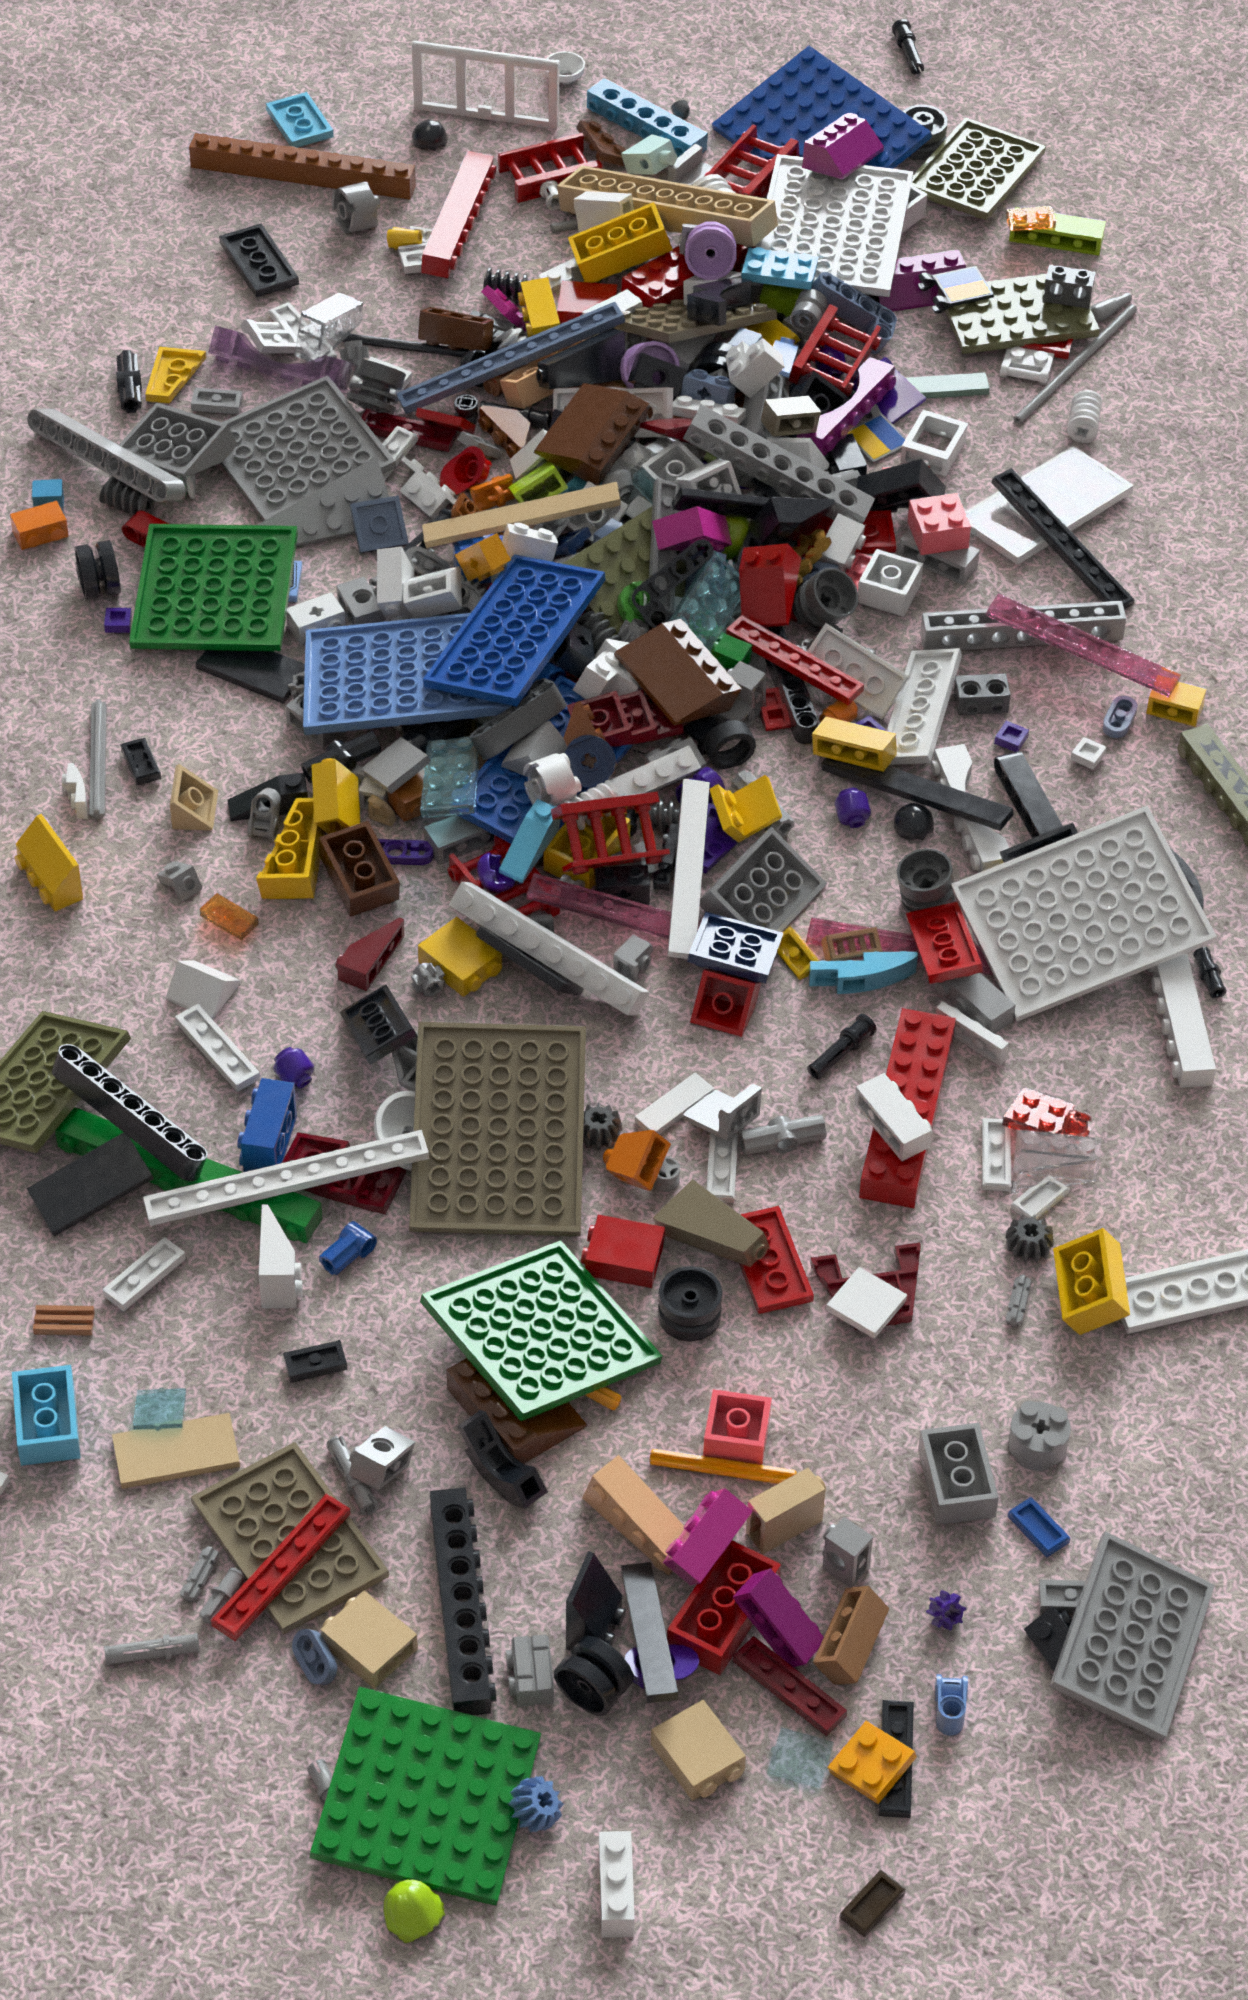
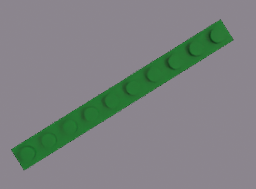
(294, 1212)

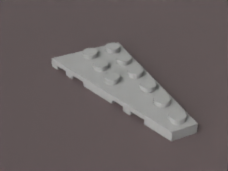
(327, 511)

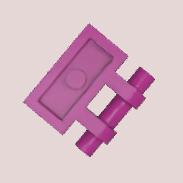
(505, 306)

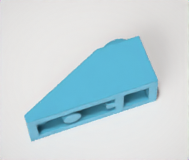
(530, 841)

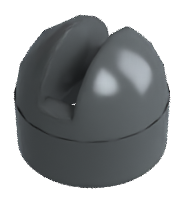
(681, 109)

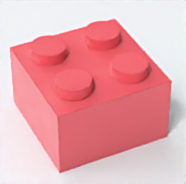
(939, 524)
(737, 1427)

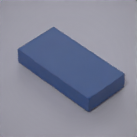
(1039, 1527)

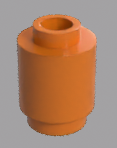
(840, 711)

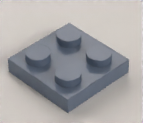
(379, 524)

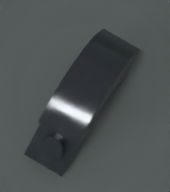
(508, 1476)

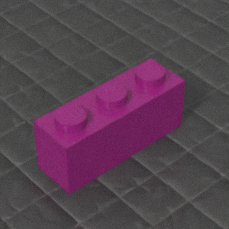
(779, 1618)

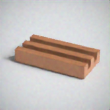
(64, 1316)

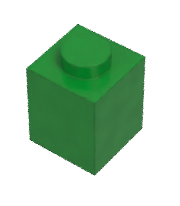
(731, 651)

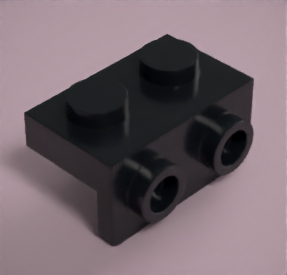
(1049, 1634)

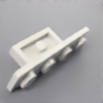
(425, 491)

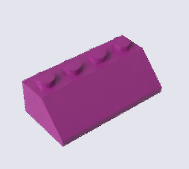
(841, 147)
(905, 290)

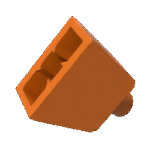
(637, 1158)

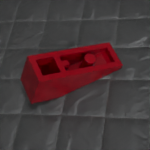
(368, 955)

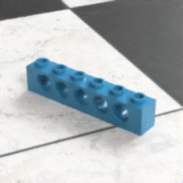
(643, 117)

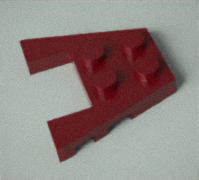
(904, 1279)

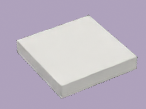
(866, 1302)

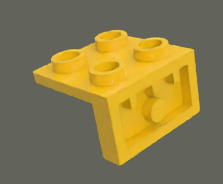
(746, 809)

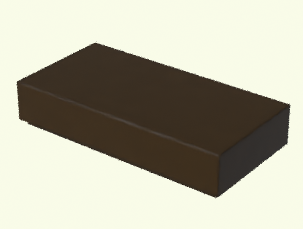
(872, 1903)

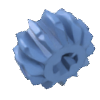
(536, 1804)

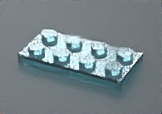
(710, 600)
(450, 778)

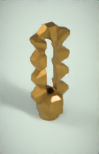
(821, 544)

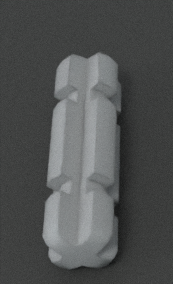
(1018, 1300)
(199, 1574)

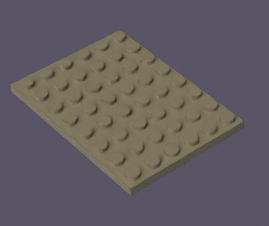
(499, 1129)

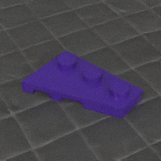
(716, 840)

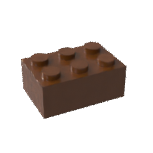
(359, 868)

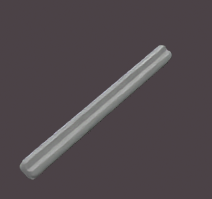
(98, 759)

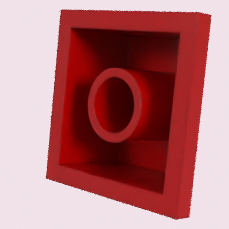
(725, 1002)

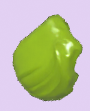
(412, 1910)

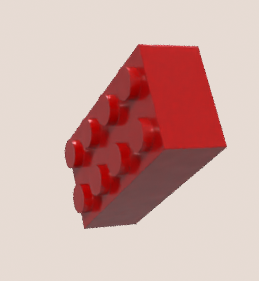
(710, 1616)

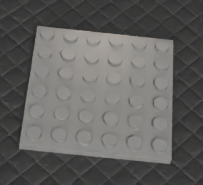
(298, 446)

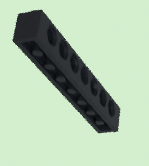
(467, 1697)

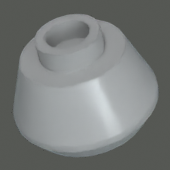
(624, 481)

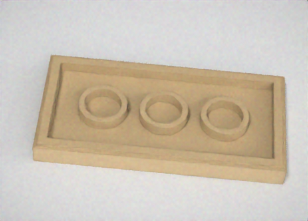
(176, 1453)

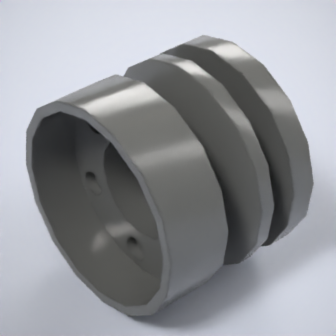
(376, 386)
(825, 599)
(925, 879)

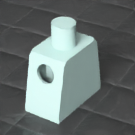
(656, 156)

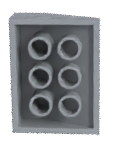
(180, 440)
(764, 885)

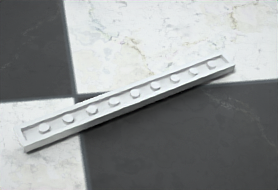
(285, 1177)

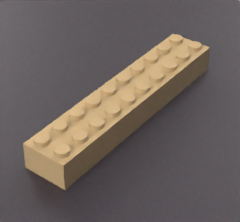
(678, 203)

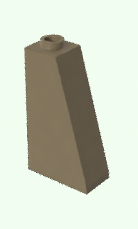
(711, 1225)

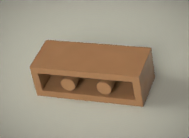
(851, 1635)

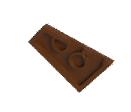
(601, 142)

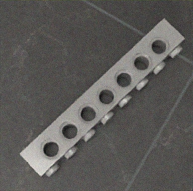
(774, 464)
(977, 631)

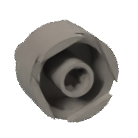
(355, 207)
(1039, 1435)

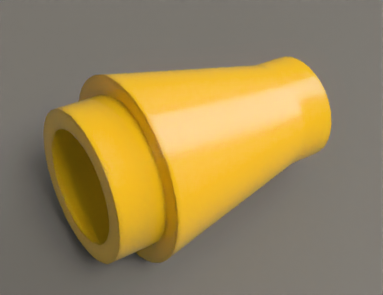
(403, 237)

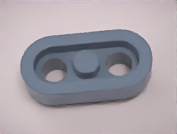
(1119, 716)
(317, 1662)

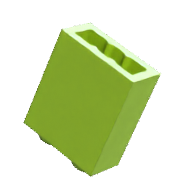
(538, 484)

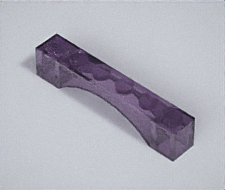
(236, 346)

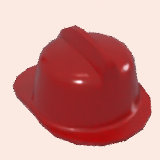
(465, 470)

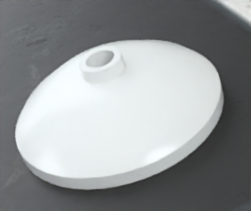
(395, 1117)

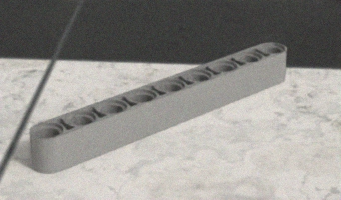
(106, 455)

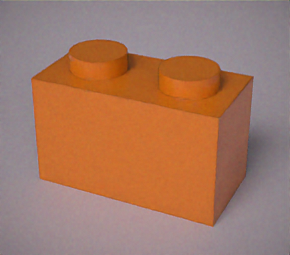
(39, 525)

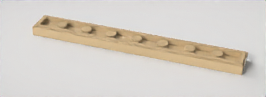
(527, 513)

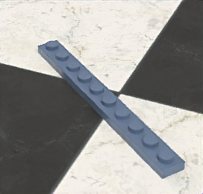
(510, 357)

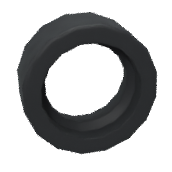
(724, 733)

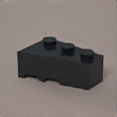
(899, 484)

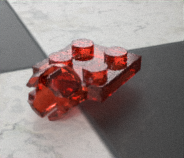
(1045, 1114)

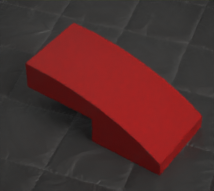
(775, 713)

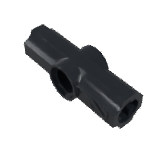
(129, 381)
(346, 753)

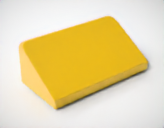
(796, 953)

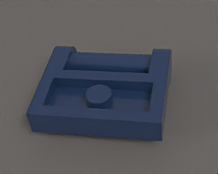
(571, 541)

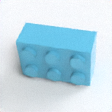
(46, 1415)

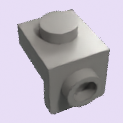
(181, 878)

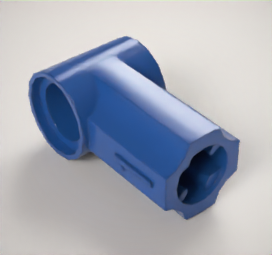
(352, 1242)

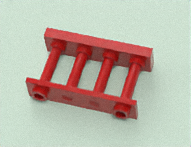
(740, 151)
(533, 155)
(821, 337)
(618, 808)
(460, 873)

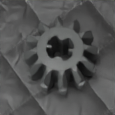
(601, 1126)
(1029, 1238)

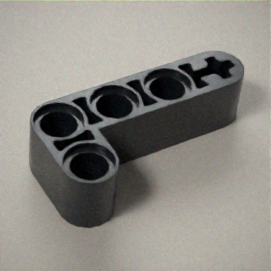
(672, 578)

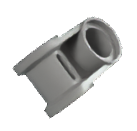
(264, 820)

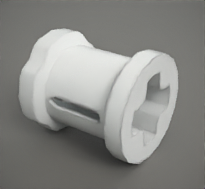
(550, 196)

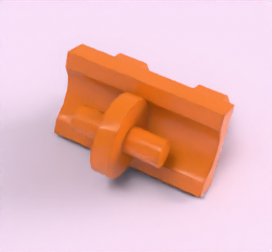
(492, 492)

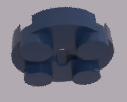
(595, 747)

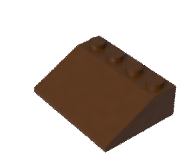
(593, 431)
(679, 673)
(521, 1438)

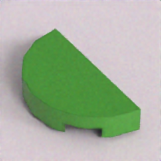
(624, 608)

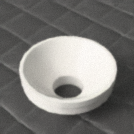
(570, 64)

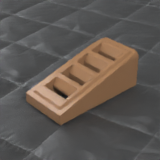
(828, 941)

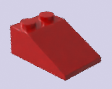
(768, 583)

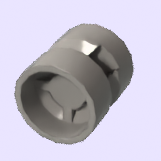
(808, 311)

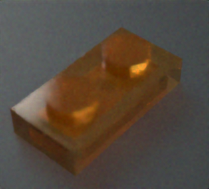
(1031, 218)
(229, 916)

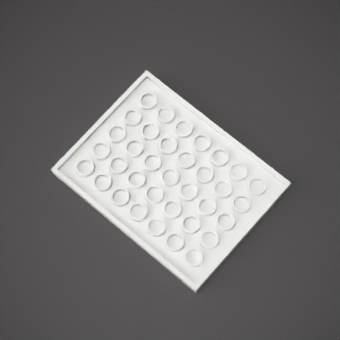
(845, 222)
(1083, 913)

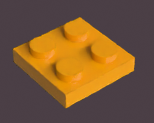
(872, 1762)

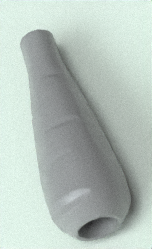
(1108, 307)

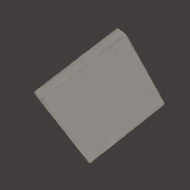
(396, 765)

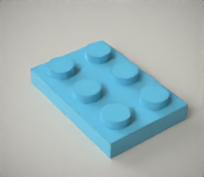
(299, 120)
(780, 268)

